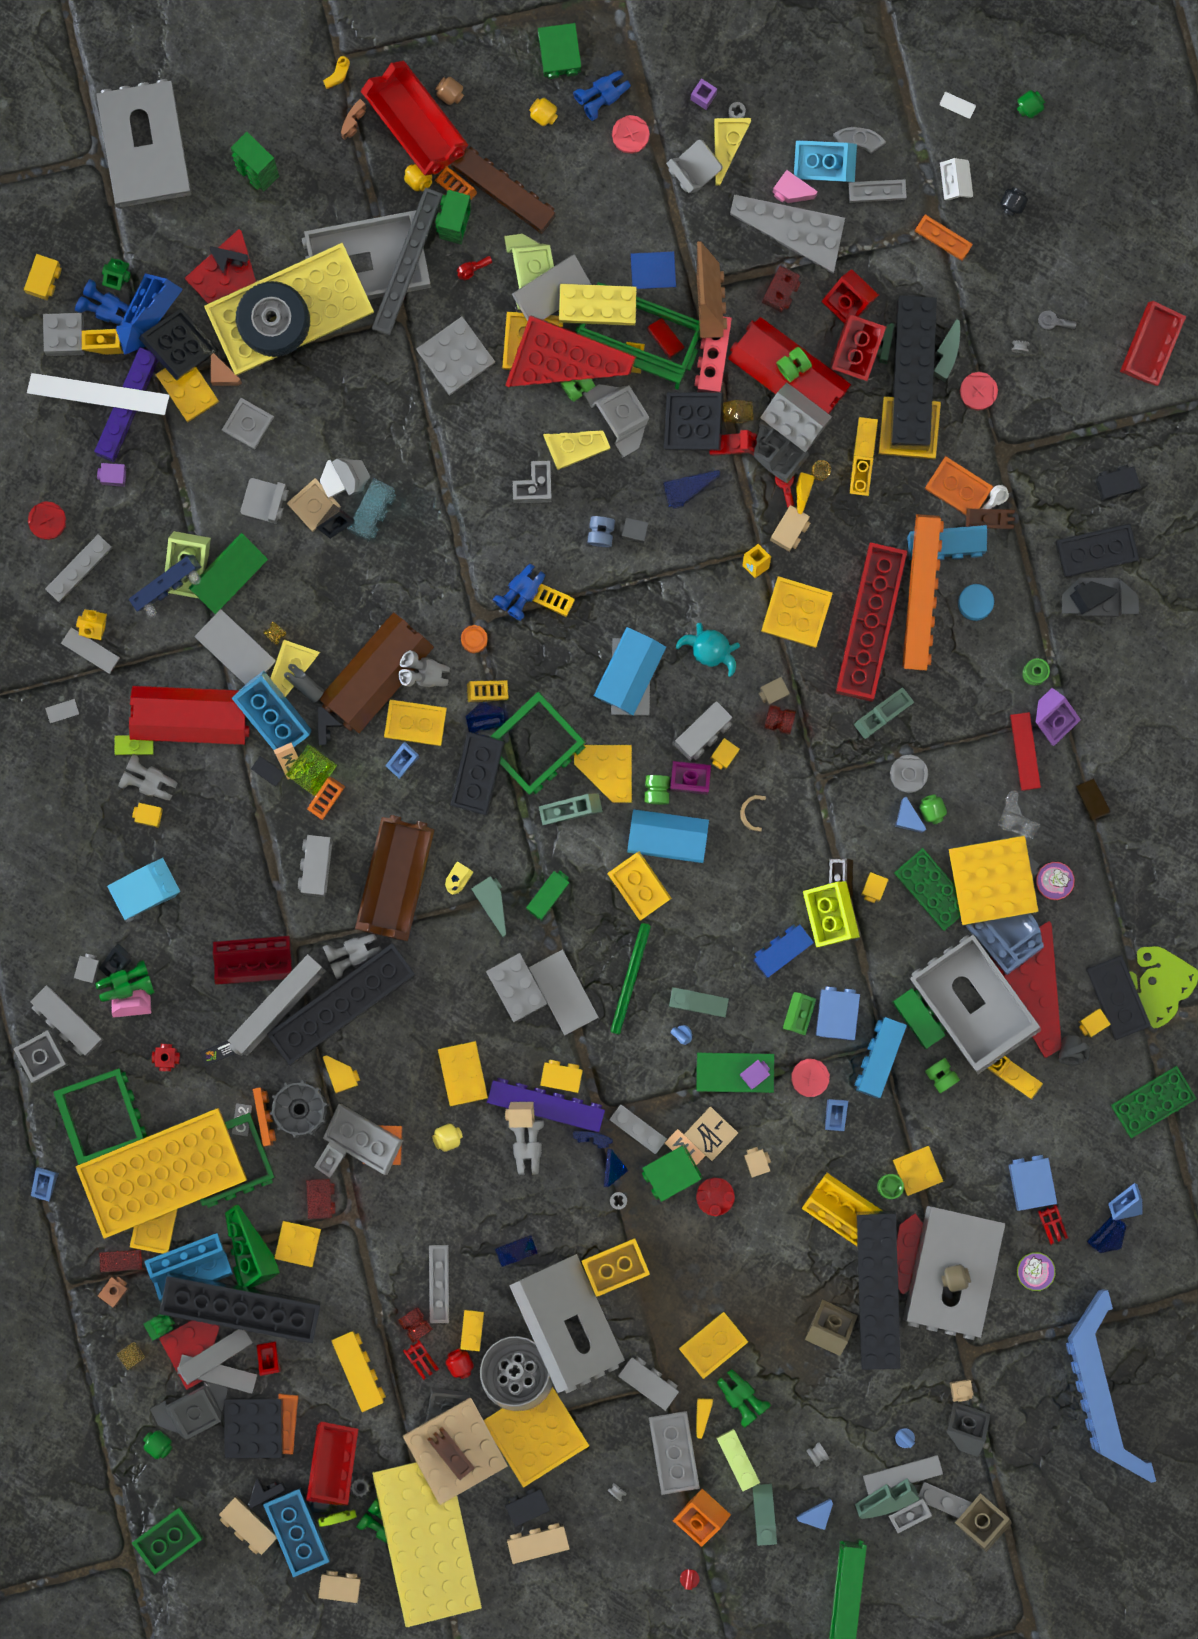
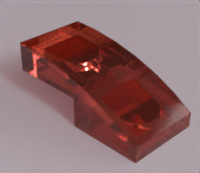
(120, 1260)

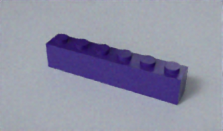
(121, 418)
(548, 1106)

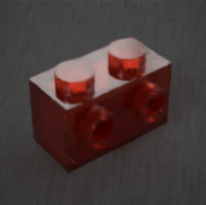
(781, 289)
(320, 1199)

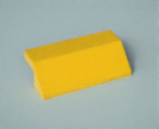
(837, 1206)

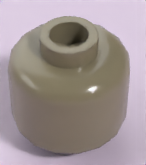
(956, 1278)

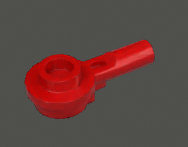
(467, 270)
(786, 489)

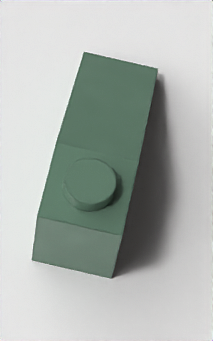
(570, 809)
(491, 900)
(698, 1002)
(764, 1515)

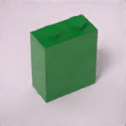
(559, 50)
(548, 895)
(672, 1173)

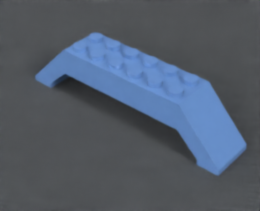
(1095, 1389)

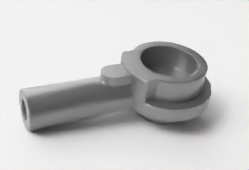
(1049, 320)

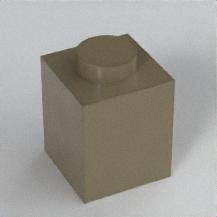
(774, 691)

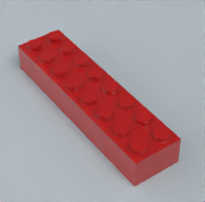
(871, 622)

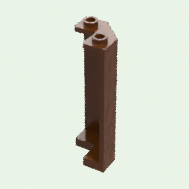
(373, 674)
(394, 878)

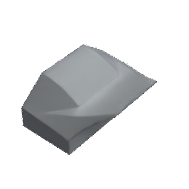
(352, 474)
(910, 1515)

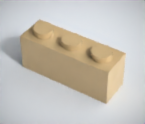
(248, 1526)
(537, 1543)

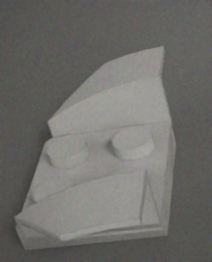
(622, 414)

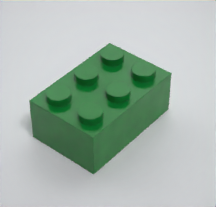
(454, 216)
(167, 1540)

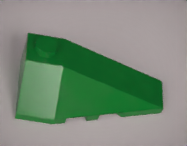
(252, 1256)

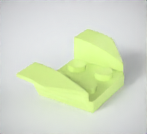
(529, 258)

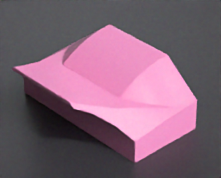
(137, 1004)

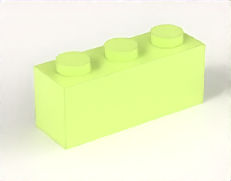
(738, 1460)

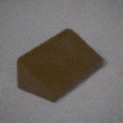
(841, 871)

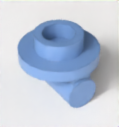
(682, 1034)
(905, 1438)

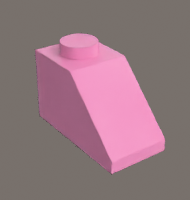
(793, 189)

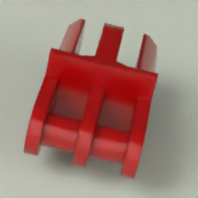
(1052, 1223)
(413, 1349)

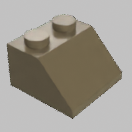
(831, 1327)
(983, 1522)

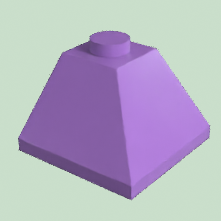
(1055, 716)

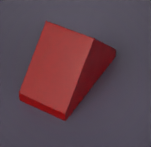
(268, 1358)

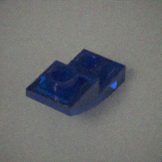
(598, 1139)

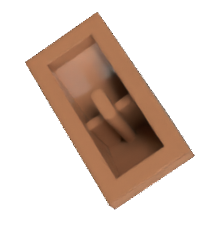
(221, 374)

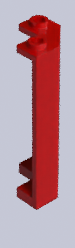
(414, 118)
(766, 345)
(186, 715)

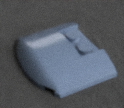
(1009, 939)

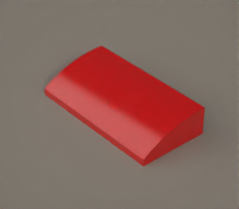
(1153, 343)
(332, 1464)

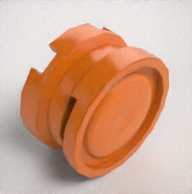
(474, 639)

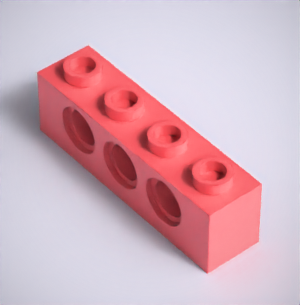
(714, 383)

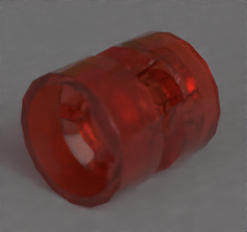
(780, 719)
(415, 1324)

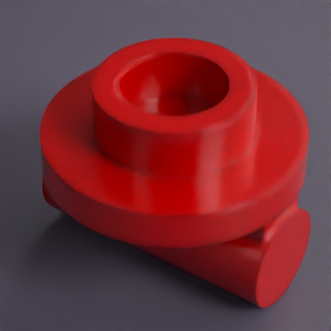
(689, 1579)

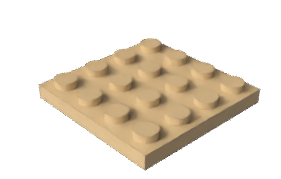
(472, 1437)

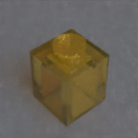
(738, 411)
(130, 1355)

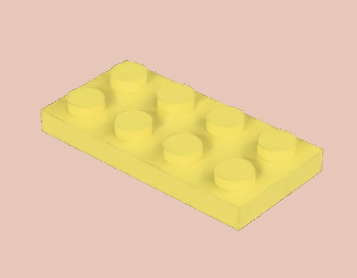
(597, 304)

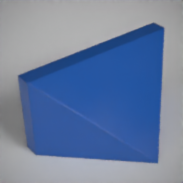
(129, 337)

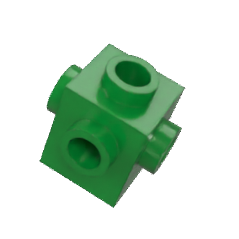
(115, 274)

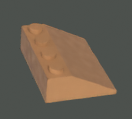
(710, 294)

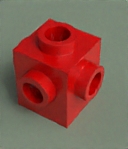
(173, 1057)

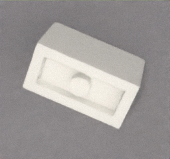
(956, 179)

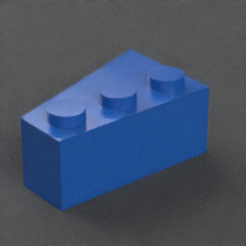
(151, 302)

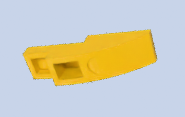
(863, 456)
(1016, 1077)

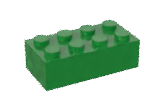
(254, 162)

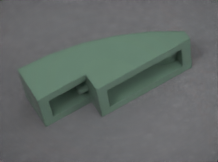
(948, 352)
(883, 713)
(887, 1500)

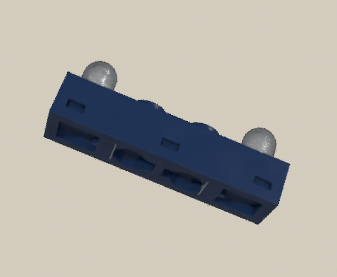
(169, 580)

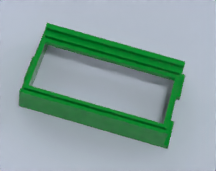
(648, 361)
(848, 1590)

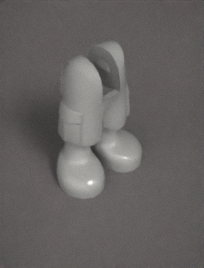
(429, 671)
(153, 779)
(357, 954)
(530, 1150)

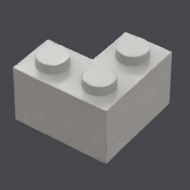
(535, 490)

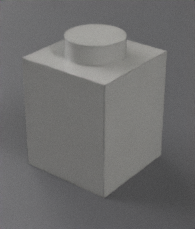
(87, 968)

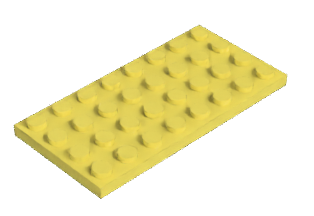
(326, 285)
(425, 1547)

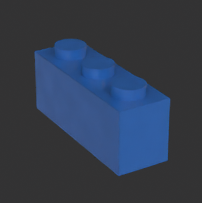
(782, 950)

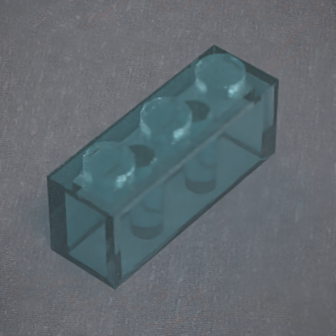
(372, 510)

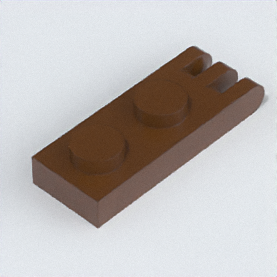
(991, 517)
(451, 1454)

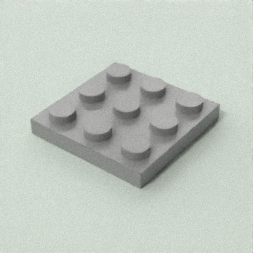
(455, 356)

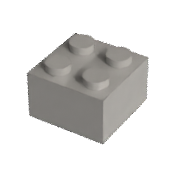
(63, 334)
(40, 1056)

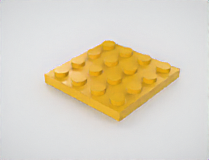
(993, 880)
(536, 1438)

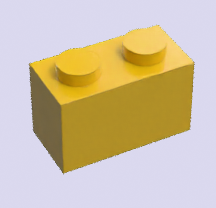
(42, 277)
(561, 1077)
(472, 1330)

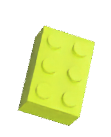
(831, 914)

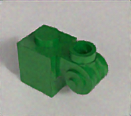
(159, 1326)

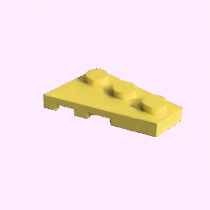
(575, 447)
(291, 654)

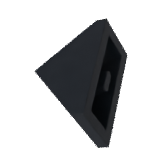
(334, 522)

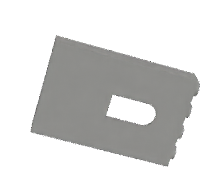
(150, 170)
(381, 238)
(276, 1006)
(991, 1029)
(944, 1242)
(548, 1301)

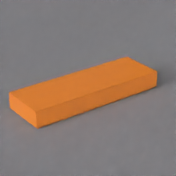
(943, 237)
(290, 1405)

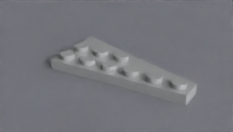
(801, 230)

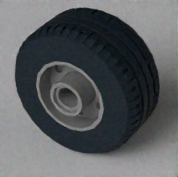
(260, 306)

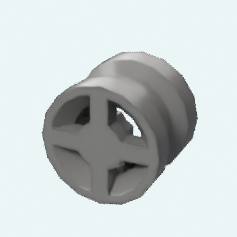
(817, 1454)

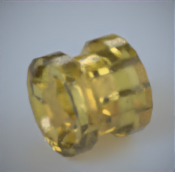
(821, 474)
(274, 633)

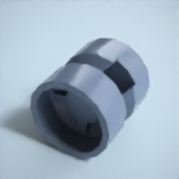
(600, 538)

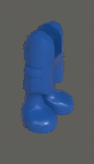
(606, 90)
(107, 309)
(524, 587)

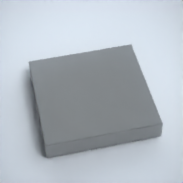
(247, 423)

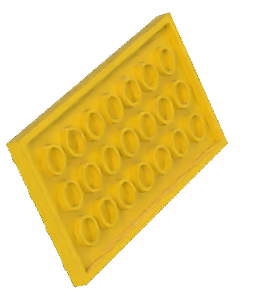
(161, 1173)

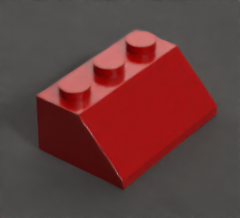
(857, 347)

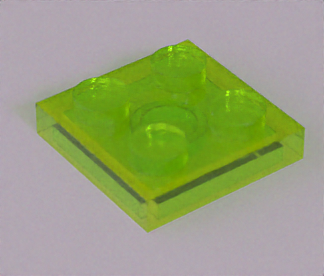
(311, 770)

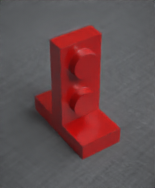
(737, 443)

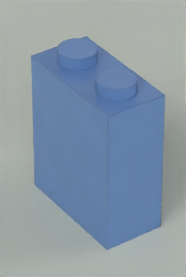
(837, 1014)
(1032, 1183)

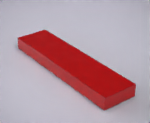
(1025, 751)

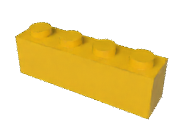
(358, 1371)

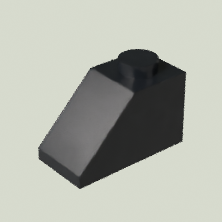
(1091, 595)

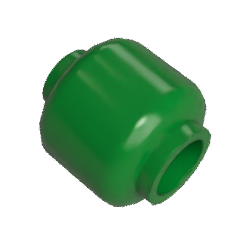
(1030, 104)
(157, 1444)

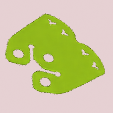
(1170, 979)

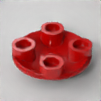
(715, 1196)

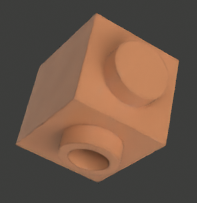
(113, 1291)

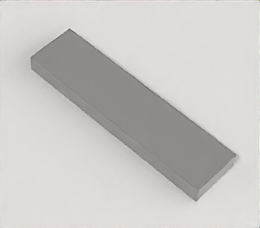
(439, 1283)
(214, 1356)
(227, 1377)
(914, 1471)

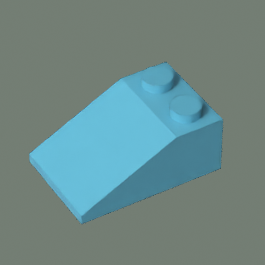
(825, 161)
(144, 889)

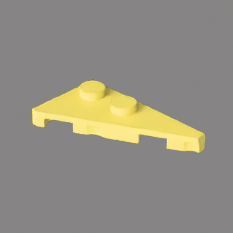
(728, 138)

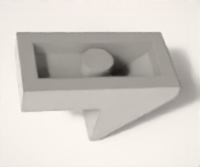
(330, 1158)

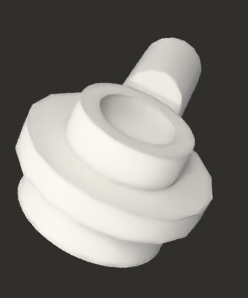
(998, 495)

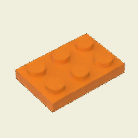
(958, 486)
(267, 1134)

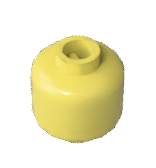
(447, 1137)

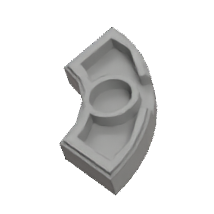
(862, 137)

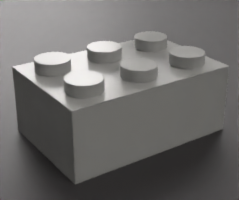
(796, 417)
(704, 731)
(315, 866)
(516, 987)

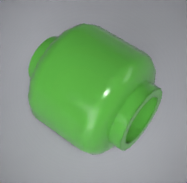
(933, 809)

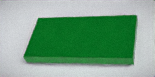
(228, 573)
(930, 888)
(722, 1072)
(1153, 1102)

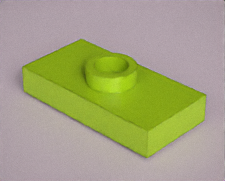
(125, 746)

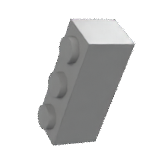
(649, 1382)

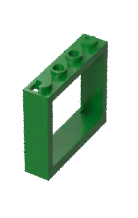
(563, 761)
(128, 1097)
(249, 1186)

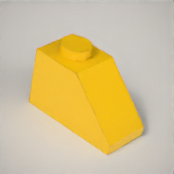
(101, 341)
(341, 1075)

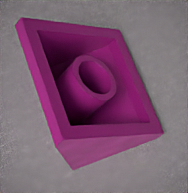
(690, 778)

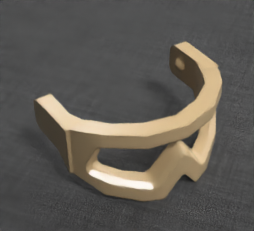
(742, 813)

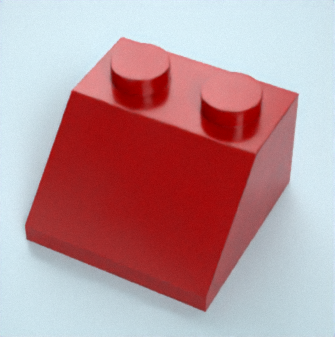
(850, 296)

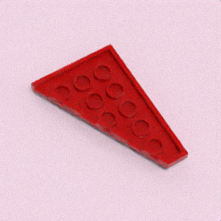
(210, 281)
(558, 355)
(1037, 989)

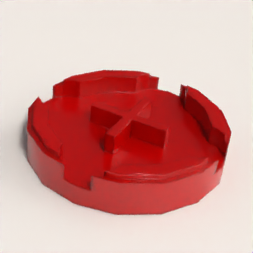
(47, 520)

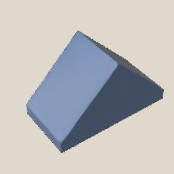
(402, 760)
(908, 817)
(836, 1115)
(44, 1183)
(1127, 1203)
(817, 1515)

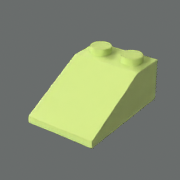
(182, 545)

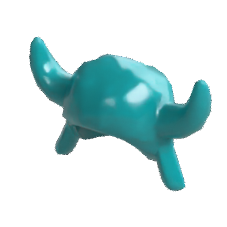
(710, 648)

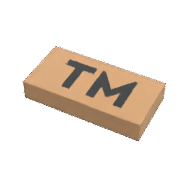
(286, 756)
(678, 1139)

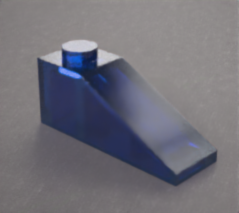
(684, 489)

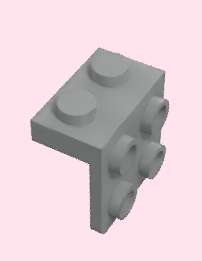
(695, 167)
(264, 500)

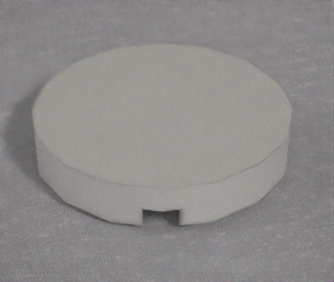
(909, 773)

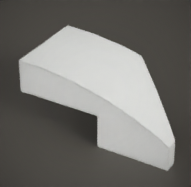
(330, 481)

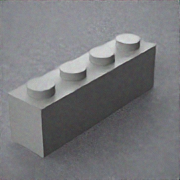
(66, 1020)

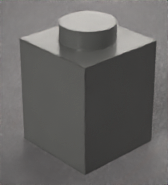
(634, 530)

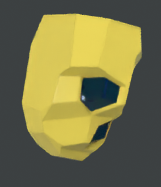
(458, 878)

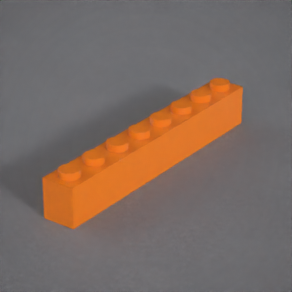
(921, 592)

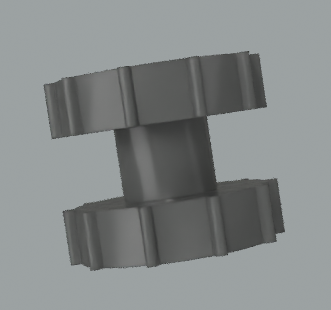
(284, 1109)

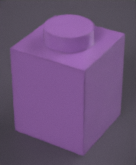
(703, 94)
(112, 474)
(755, 1074)

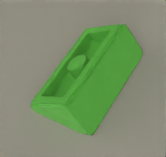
(799, 1013)

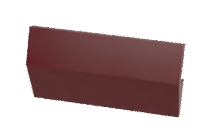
(252, 960)

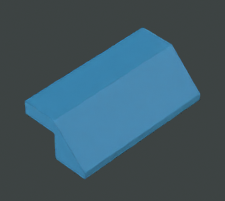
(630, 671)
(668, 836)
(198, 1259)

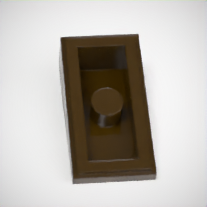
(1093, 799)

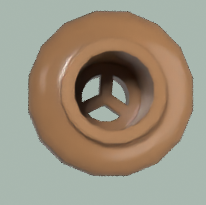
(449, 91)

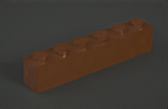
(504, 190)

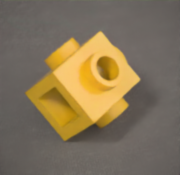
(91, 624)

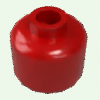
(459, 1363)

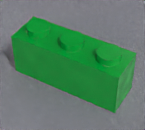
(919, 1018)

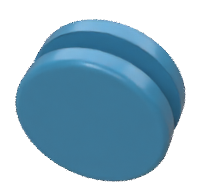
(975, 602)

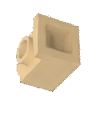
(961, 1390)

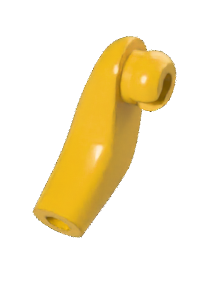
(340, 73)

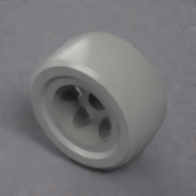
(501, 1393)

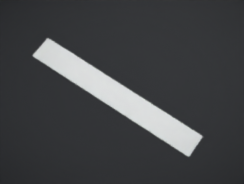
(98, 394)

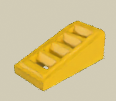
(803, 487)
(570, 601)
(480, 698)
(703, 1410)

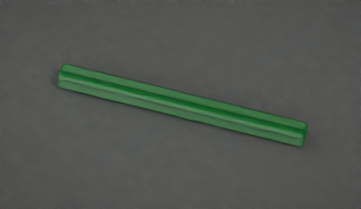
(630, 978)

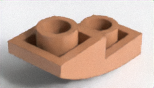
(350, 125)

